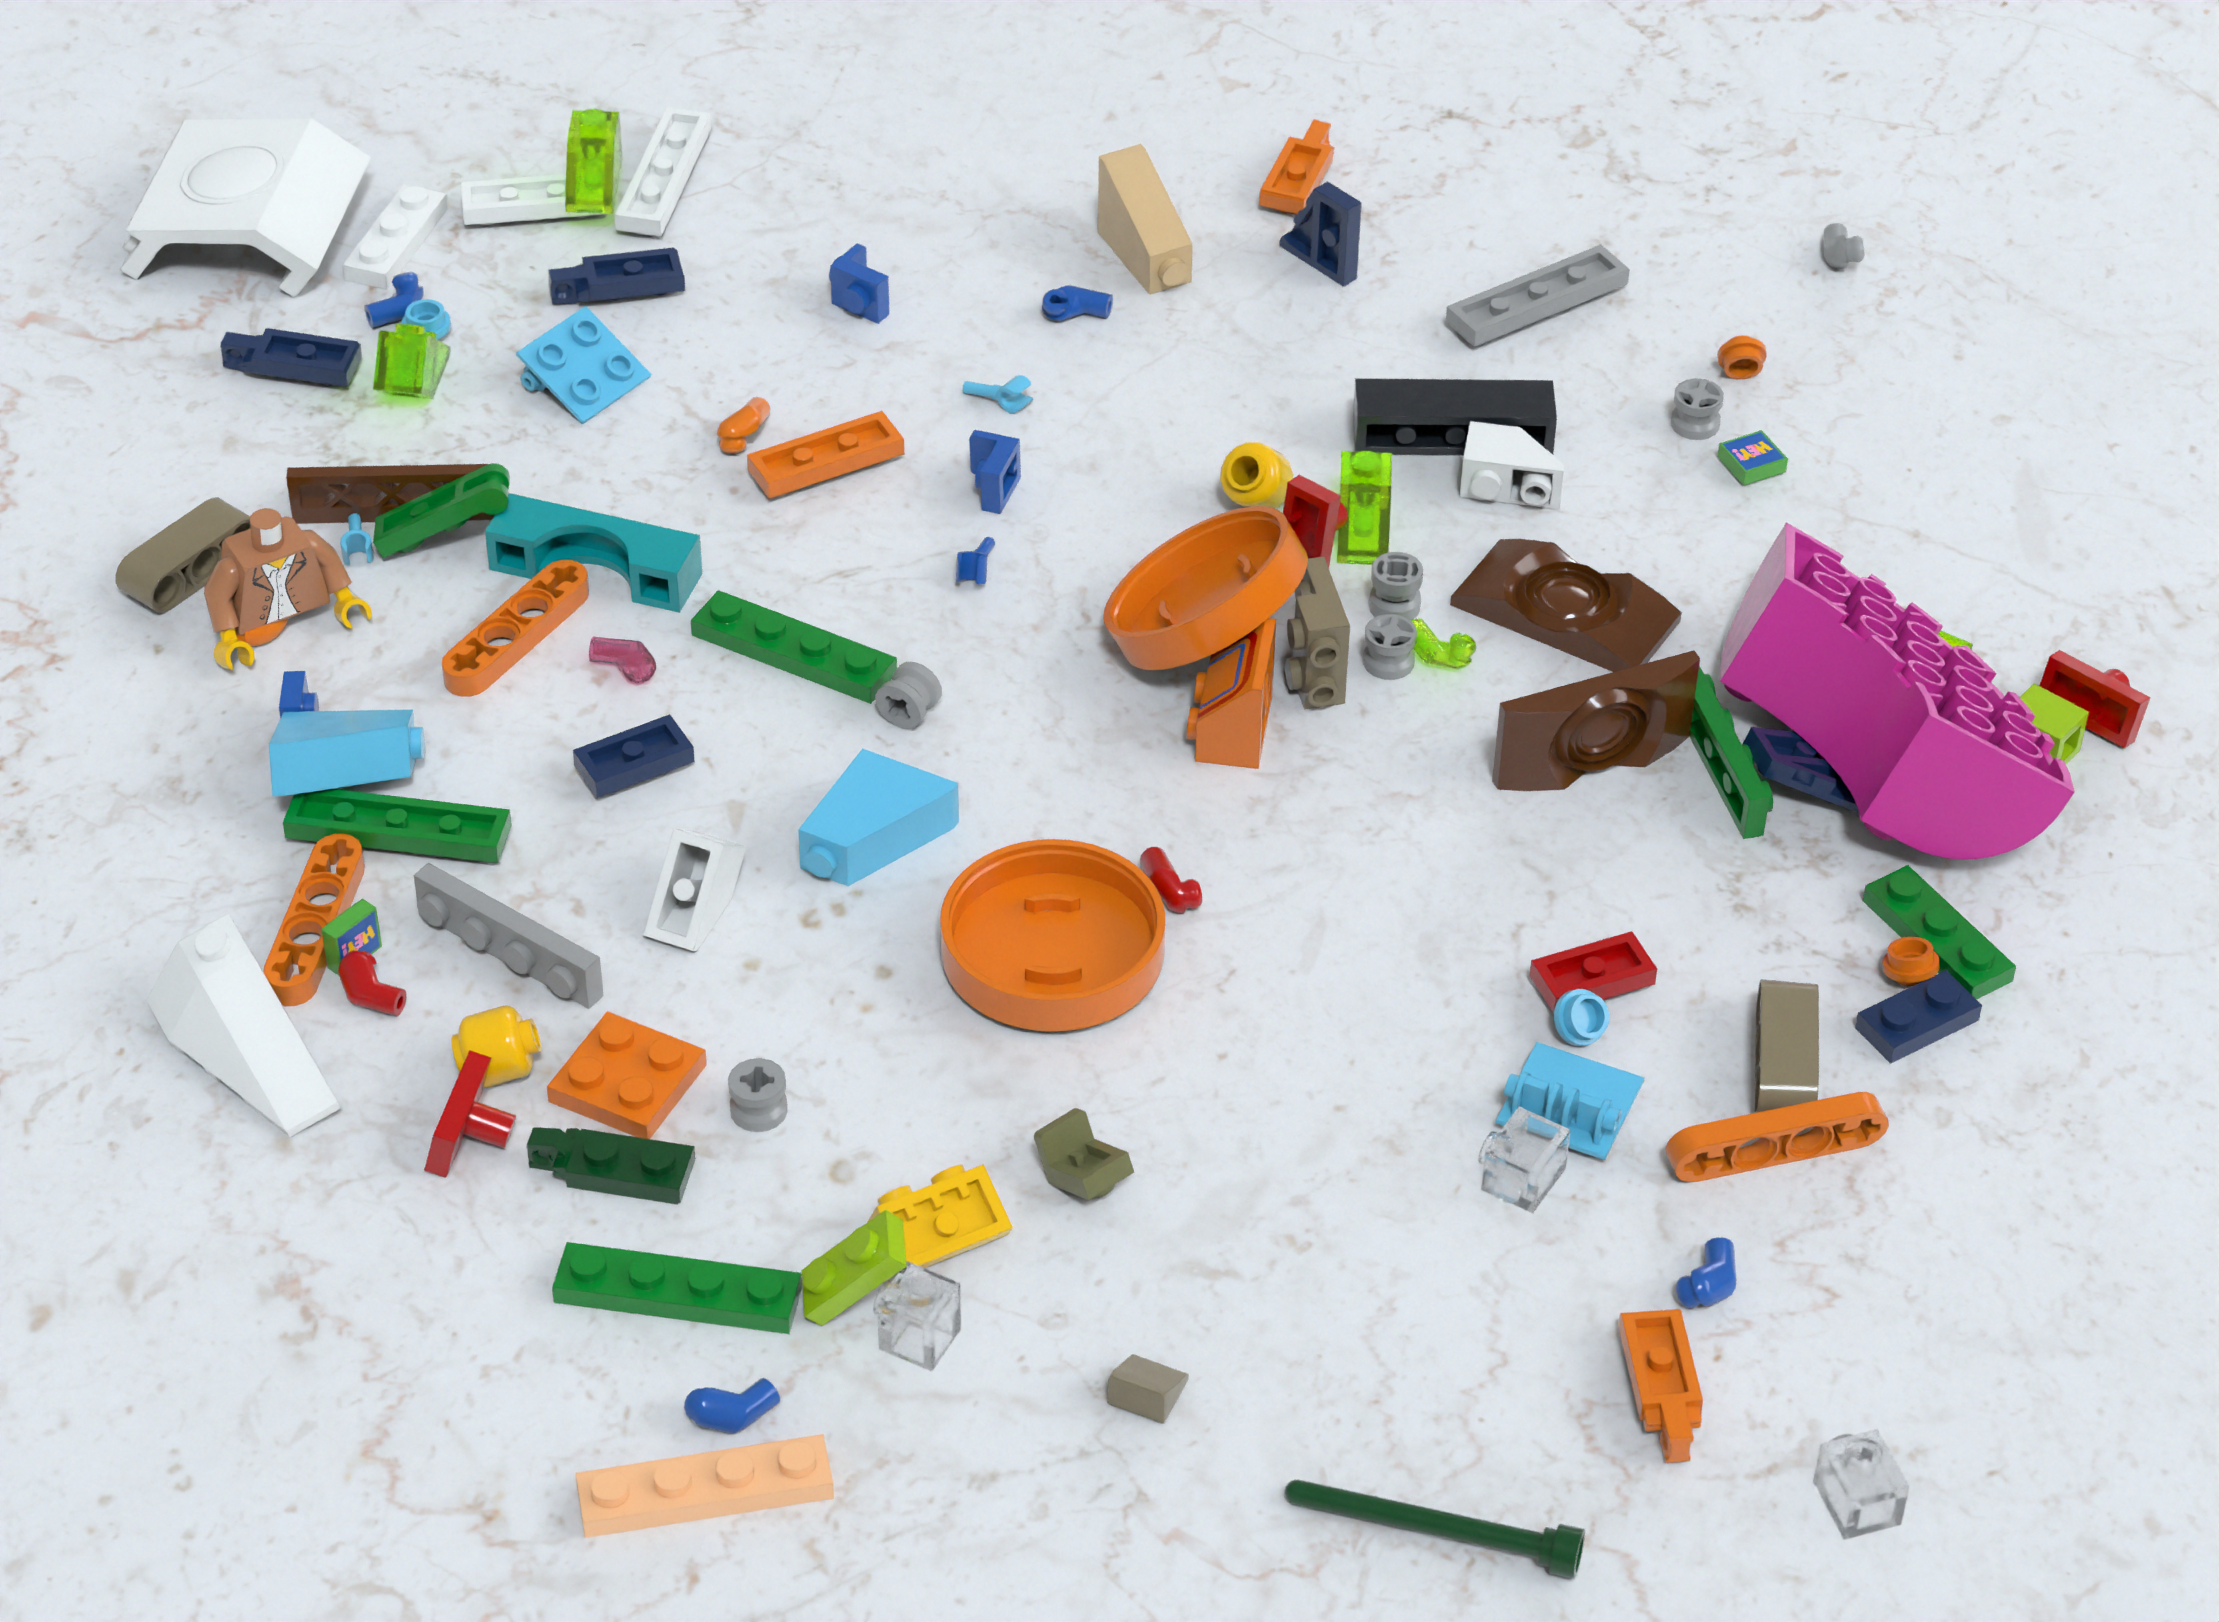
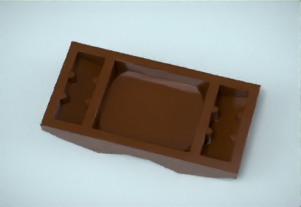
(1567, 604)
(1595, 724)

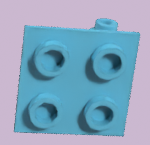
(581, 365)
(1574, 1094)

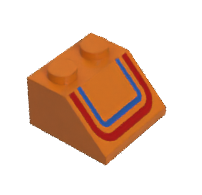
(1235, 701)

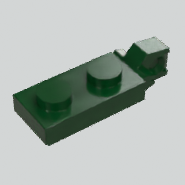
(613, 1163)

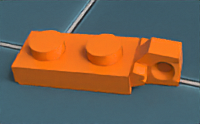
(1298, 170)
(1663, 1378)

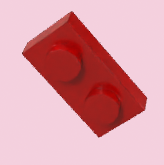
(1602, 967)

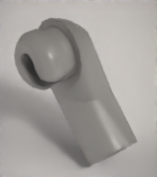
(1840, 248)

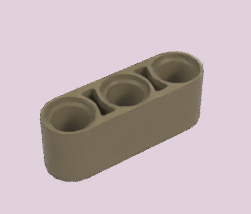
(180, 556)
(1786, 1044)

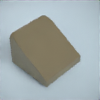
(1145, 1387)

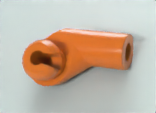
(742, 423)

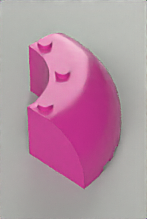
(1892, 706)

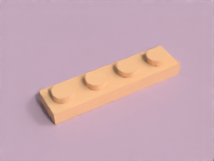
(704, 1485)

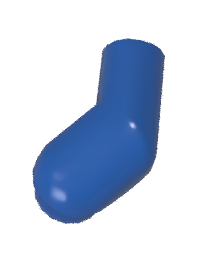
(1073, 301)
(394, 308)
(1713, 1280)
(729, 1410)

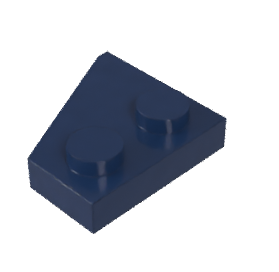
(1327, 233)
(1794, 762)

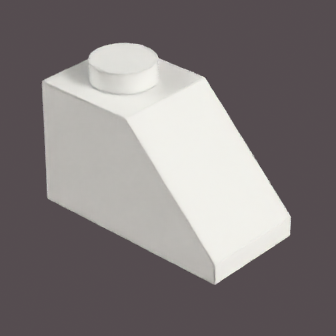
(693, 888)

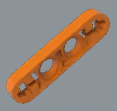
(555, 589)
(308, 917)
(1716, 1150)

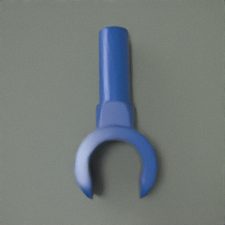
(973, 564)

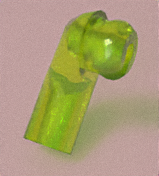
(1452, 654)

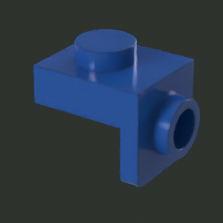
(858, 286)

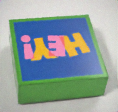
(1752, 457)
(350, 931)

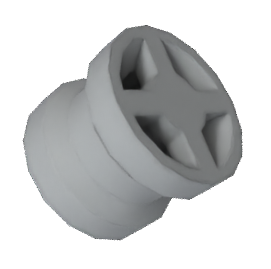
(1697, 409)
(1389, 646)
(908, 695)
(757, 1094)

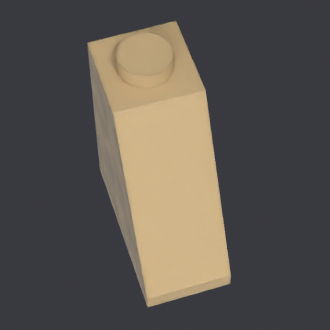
(1142, 221)

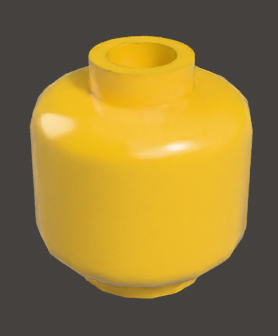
(1255, 475)
(503, 1037)

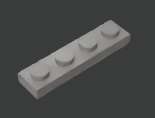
(1537, 295)
(508, 936)

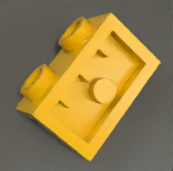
(948, 1216)

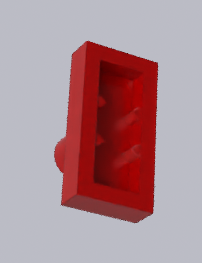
(1314, 515)
(2112, 704)
(467, 1117)

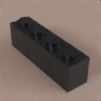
(1437, 413)

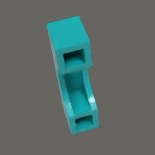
(654, 560)

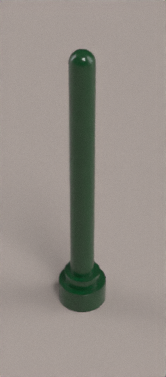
(1555, 1548)

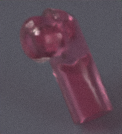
(628, 655)

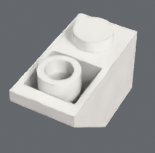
(1509, 468)

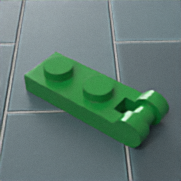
(442, 509)

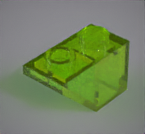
(409, 362)

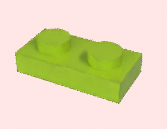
(853, 1267)

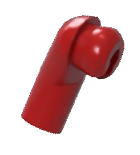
(1173, 892)
(363, 987)

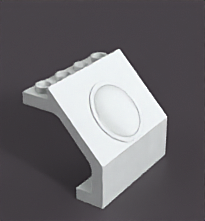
(252, 185)

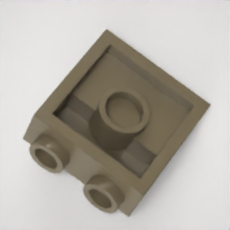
(1318, 640)

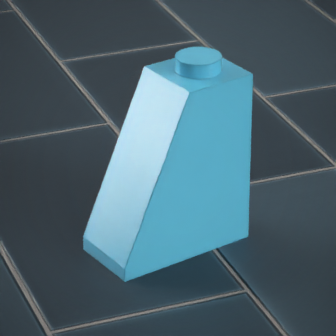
(342, 749)
(875, 818)

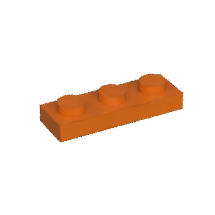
(825, 454)

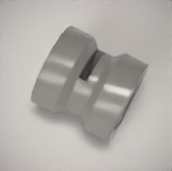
(1396, 585)

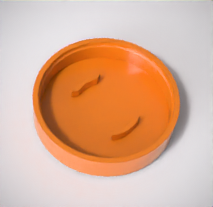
(1205, 588)
(1052, 935)

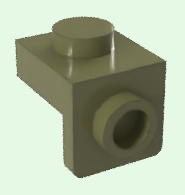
(1078, 1160)

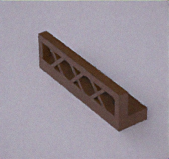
(369, 491)

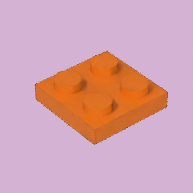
(627, 1075)

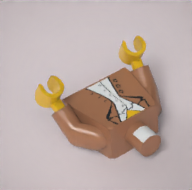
(271, 577)

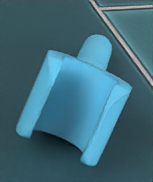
(1008, 395)
(356, 540)

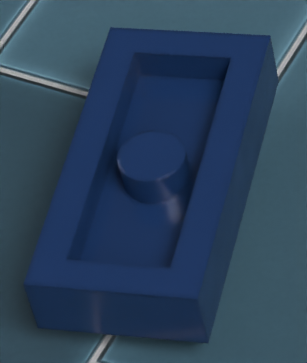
(633, 756)
(1918, 1016)

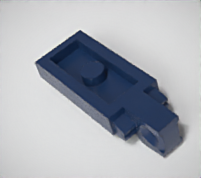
(618, 276)
(292, 356)

